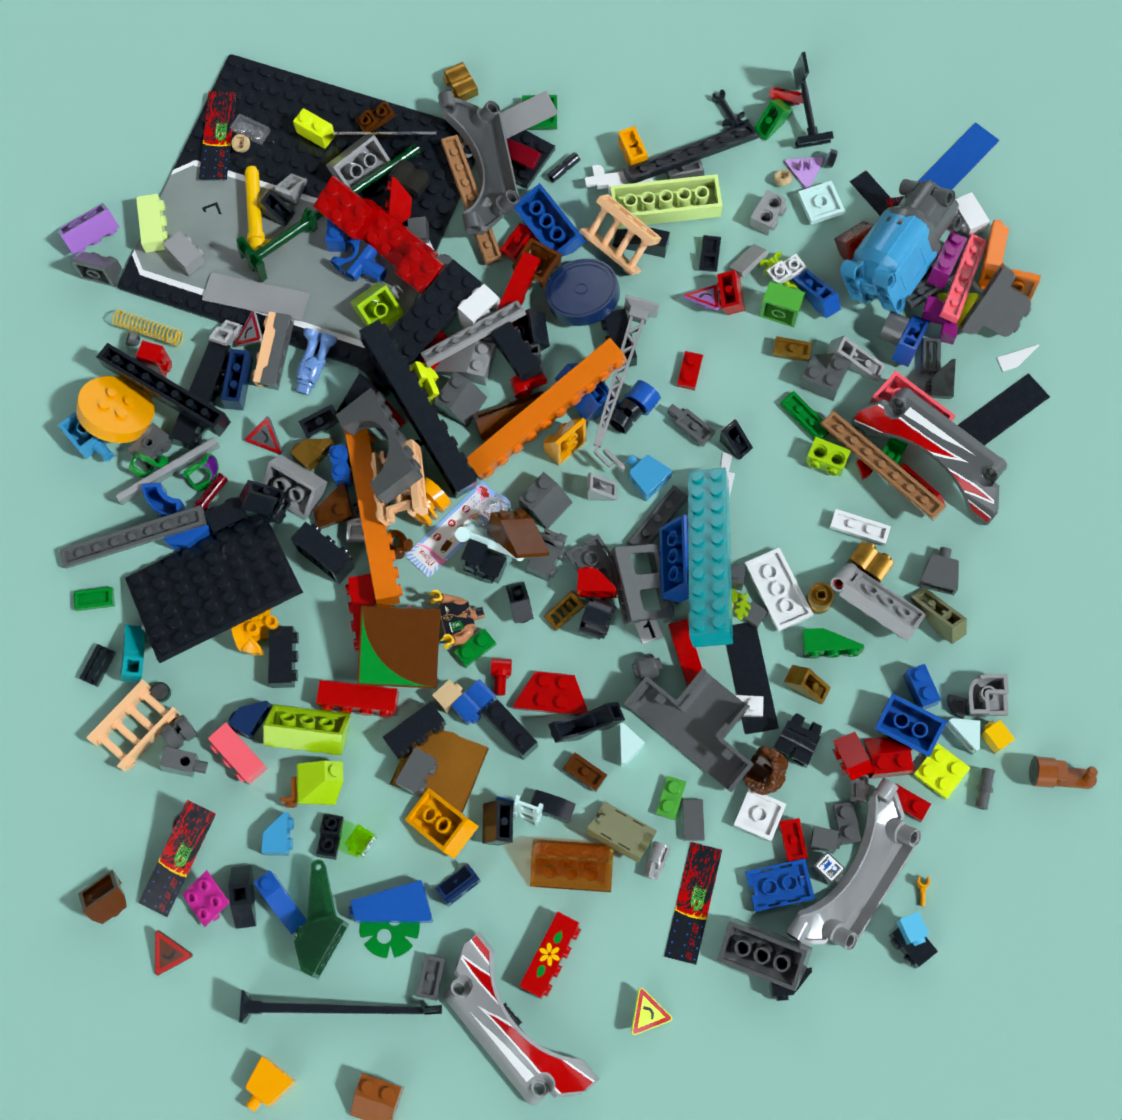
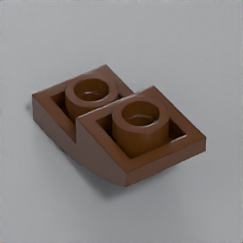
(376, 118)

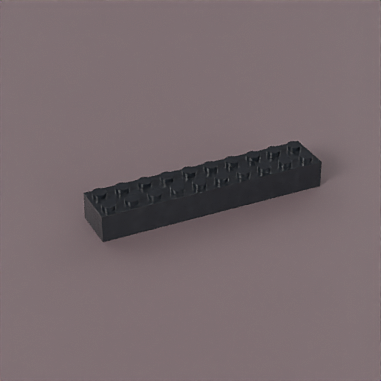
(418, 409)

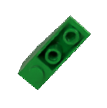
(822, 642)

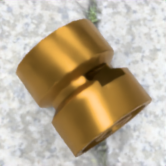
(820, 597)

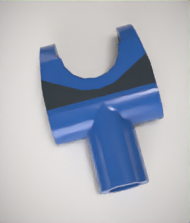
(360, 262)

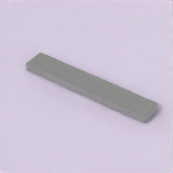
(472, 333)
(168, 470)

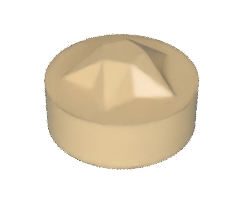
(240, 143)
(783, 177)

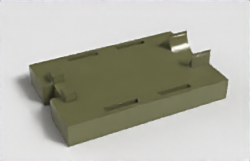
(621, 832)

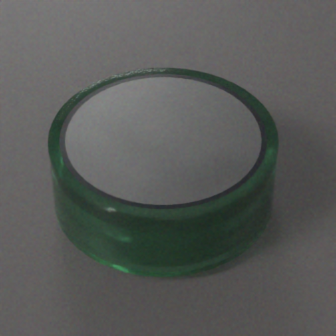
(160, 691)

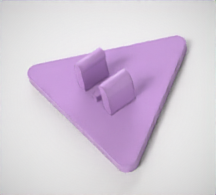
(805, 169)

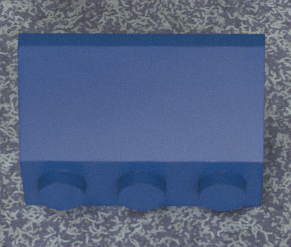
(591, 404)
(910, 725)

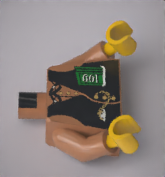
(456, 618)

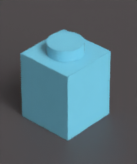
(913, 929)

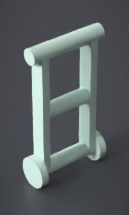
(473, 531)

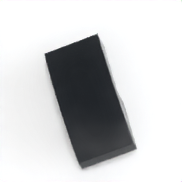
(553, 805)
(330, 836)

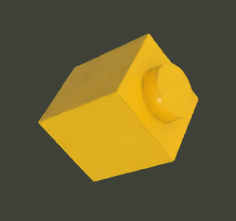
(997, 736)

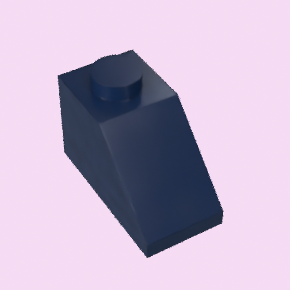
(249, 718)

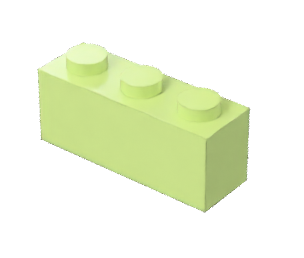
(152, 222)

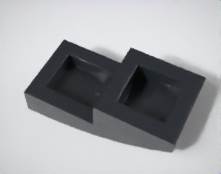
(710, 253)

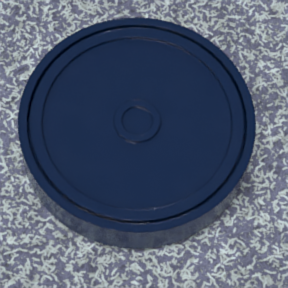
(583, 292)

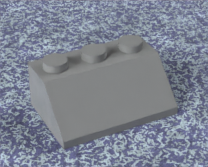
(358, 160)
(299, 485)

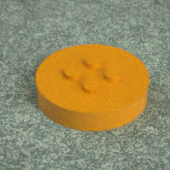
(114, 409)

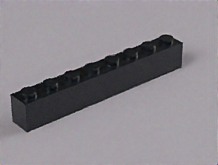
(163, 389)

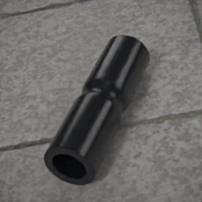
(562, 168)

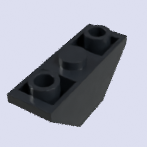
(242, 897)

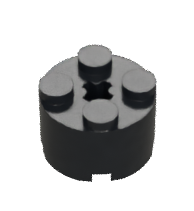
(596, 617)

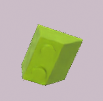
(377, 304)

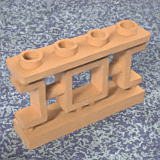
(386, 513)

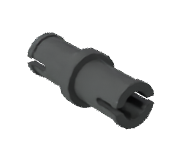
(985, 788)

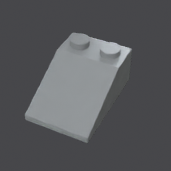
(471, 362)

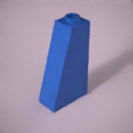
(395, 905)

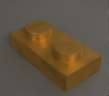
(792, 349)

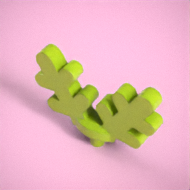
(742, 606)

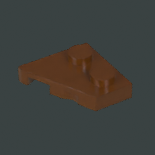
(334, 508)

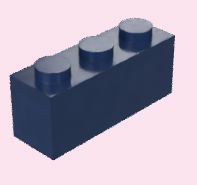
(237, 379)

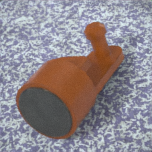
(1052, 772)

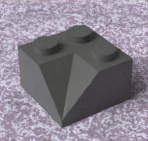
(825, 374)

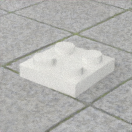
(760, 815)

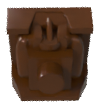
(549, 260)
(103, 898)

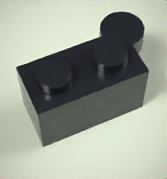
(264, 500)

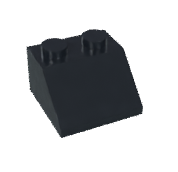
(533, 328)

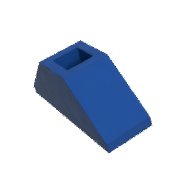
(188, 538)

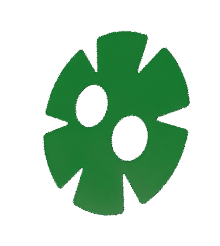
(398, 942)

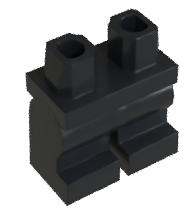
(800, 738)

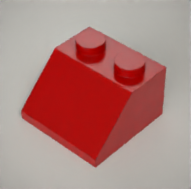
(888, 757)

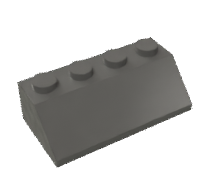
(764, 954)

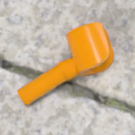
(922, 887)

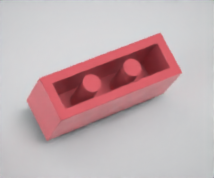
(236, 754)

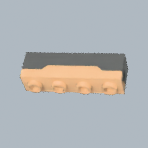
(273, 350)

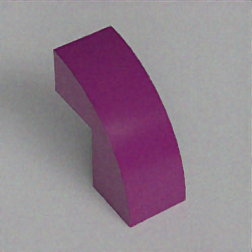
(931, 313)

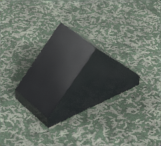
(275, 208)
(735, 440)

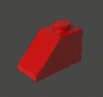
(594, 583)

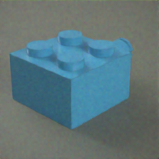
(83, 440)

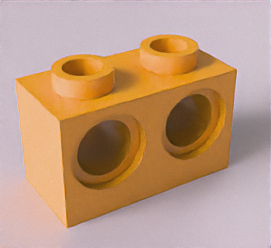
(632, 146)

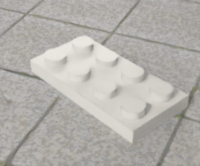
(778, 589)

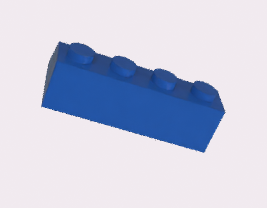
(549, 221)
(674, 560)

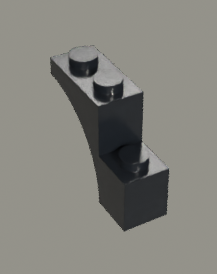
(587, 723)

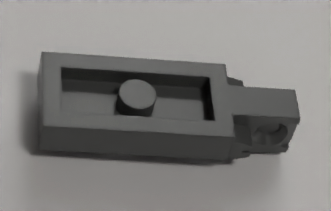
(691, 424)

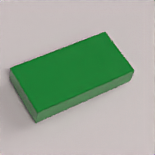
(94, 598)

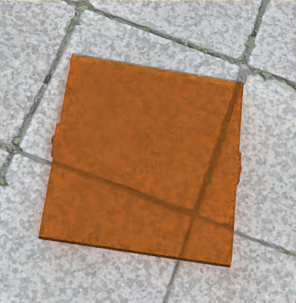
(457, 770)

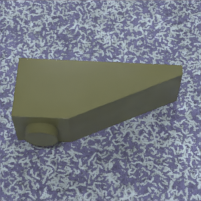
(941, 616)

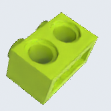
(829, 451)

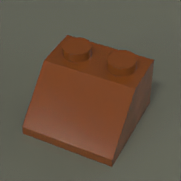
(375, 1099)

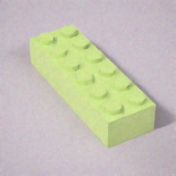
(671, 199)

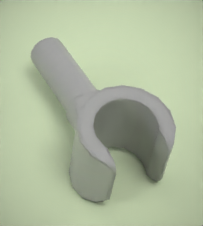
(395, 289)

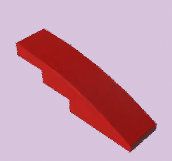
(520, 280)

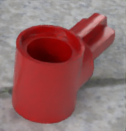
(524, 389)
(501, 671)

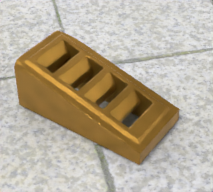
(566, 600)

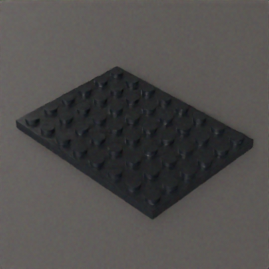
(212, 586)

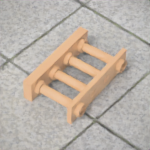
(634, 227)
(128, 707)

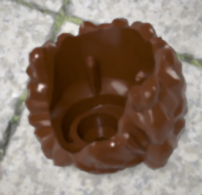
(768, 771)

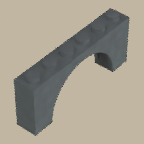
(400, 467)

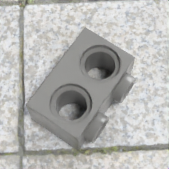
(765, 211)

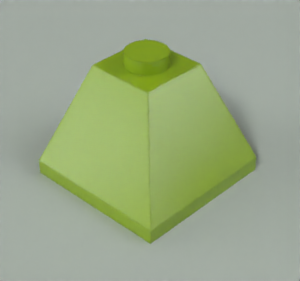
(319, 782)

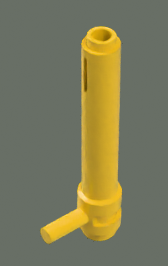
(255, 233)

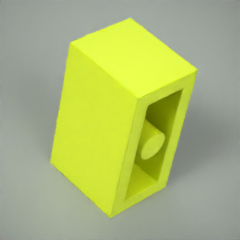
(314, 128)

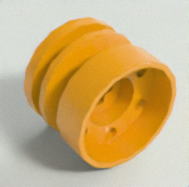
(435, 500)

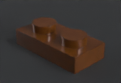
(585, 772)

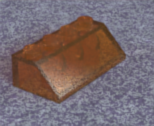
(571, 865)

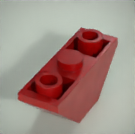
(400, 201)

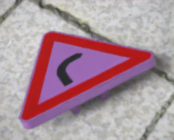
(706, 296)

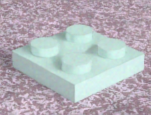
(821, 202)

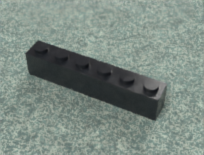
(205, 386)

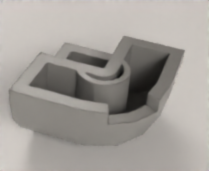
(988, 695)

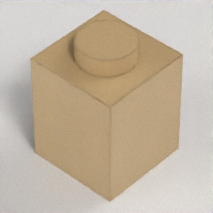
(447, 695)

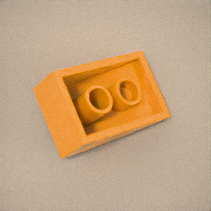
(566, 440)
(441, 823)

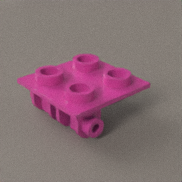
(206, 899)

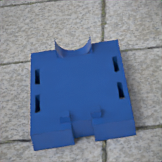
(780, 885)

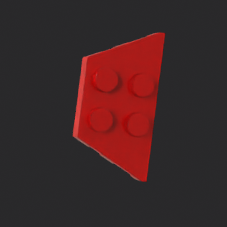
(552, 694)

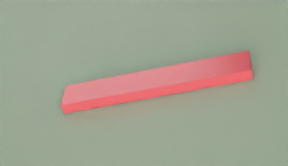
(963, 278)

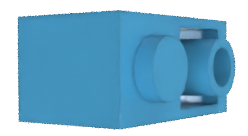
(276, 837)

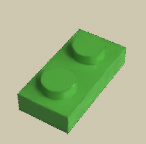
(671, 798)

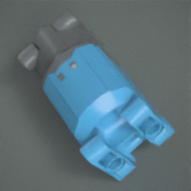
(901, 245)

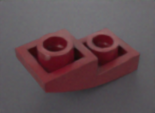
(523, 154)

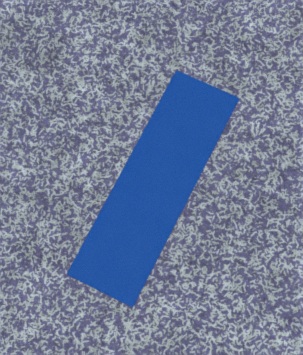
(961, 157)

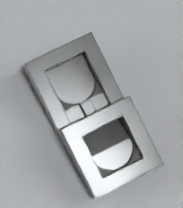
(226, 333)

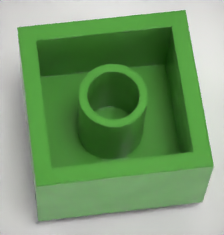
(782, 304)

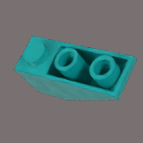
(132, 654)

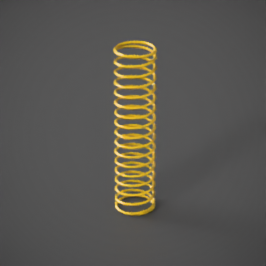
(174, 339)

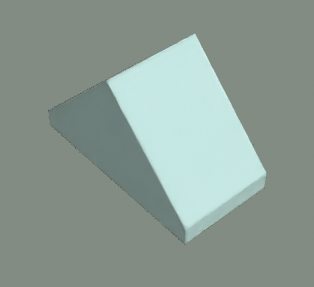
(967, 732)
(630, 744)

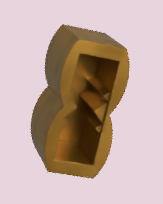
(460, 82)
(871, 561)

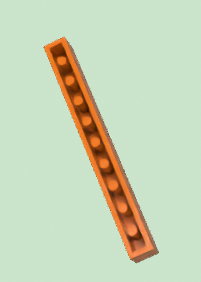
(546, 409)
(375, 532)

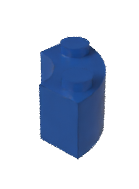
(159, 500)

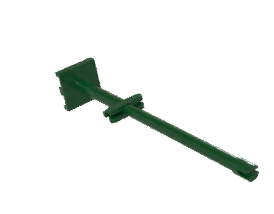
(309, 219)

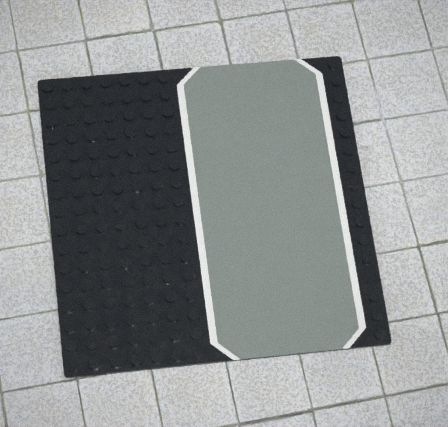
(303, 263)

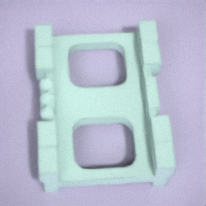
(536, 813)

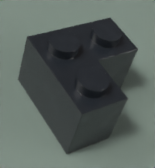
(481, 562)

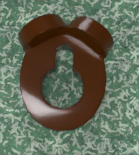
(406, 544)

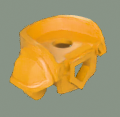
(252, 631)

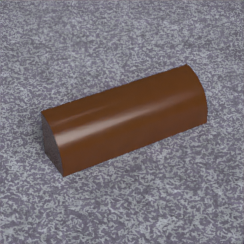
(494, 419)

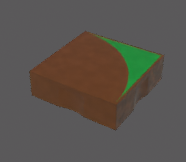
(398, 646)

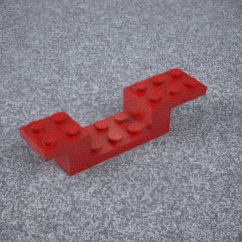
(369, 222)

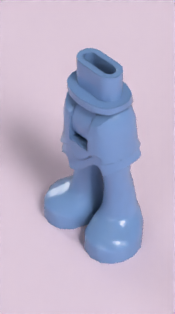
(310, 366)

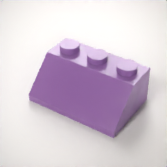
(88, 229)

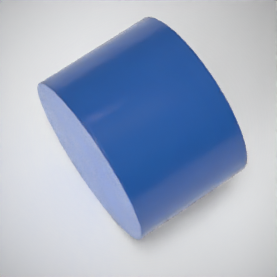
(643, 396)

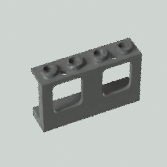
(629, 584)

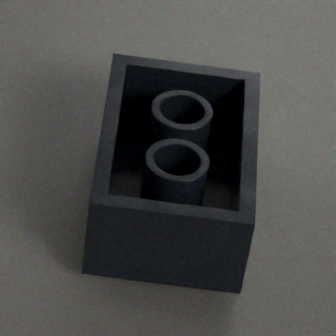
(323, 552)

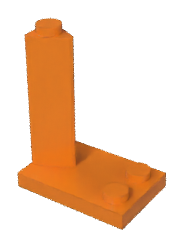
(993, 258)

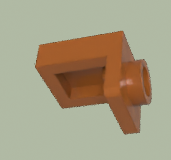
(291, 802)

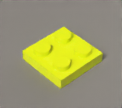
(941, 771)

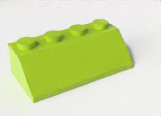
(306, 729)

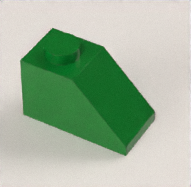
(772, 118)

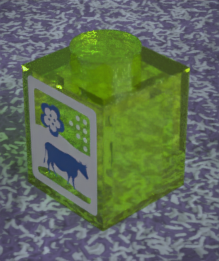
(360, 841)

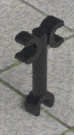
(733, 122)

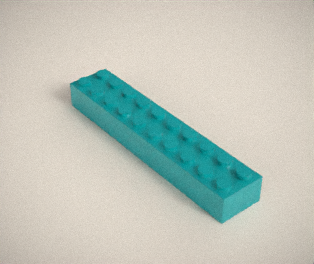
(709, 558)

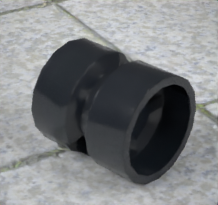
(624, 416)

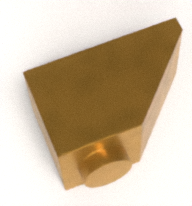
(311, 452)
(807, 683)

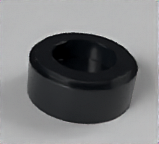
(831, 158)

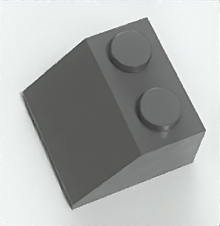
(97, 268)
(460, 399)
(544, 500)

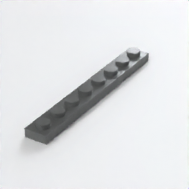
(133, 537)

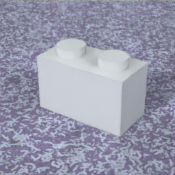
(973, 215)

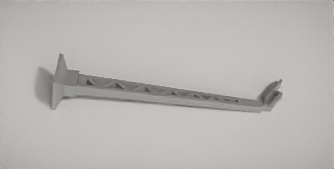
(639, 312)

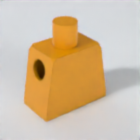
(267, 1084)

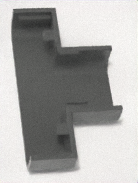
(697, 724)

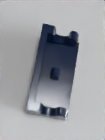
(458, 885)

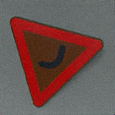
(168, 953)

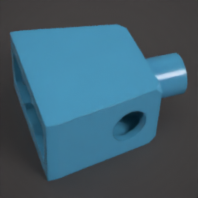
(647, 475)

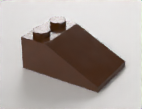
(517, 533)

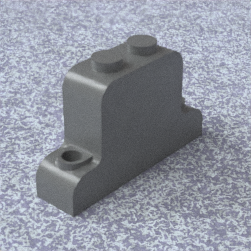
(998, 306)

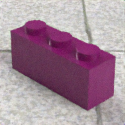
(947, 260)

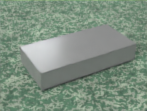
(749, 260)

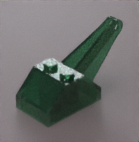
(323, 929)

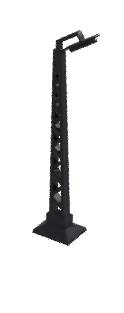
(249, 1007)

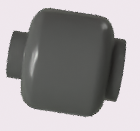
(646, 666)

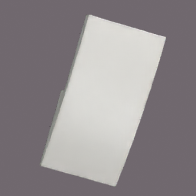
(787, 270)

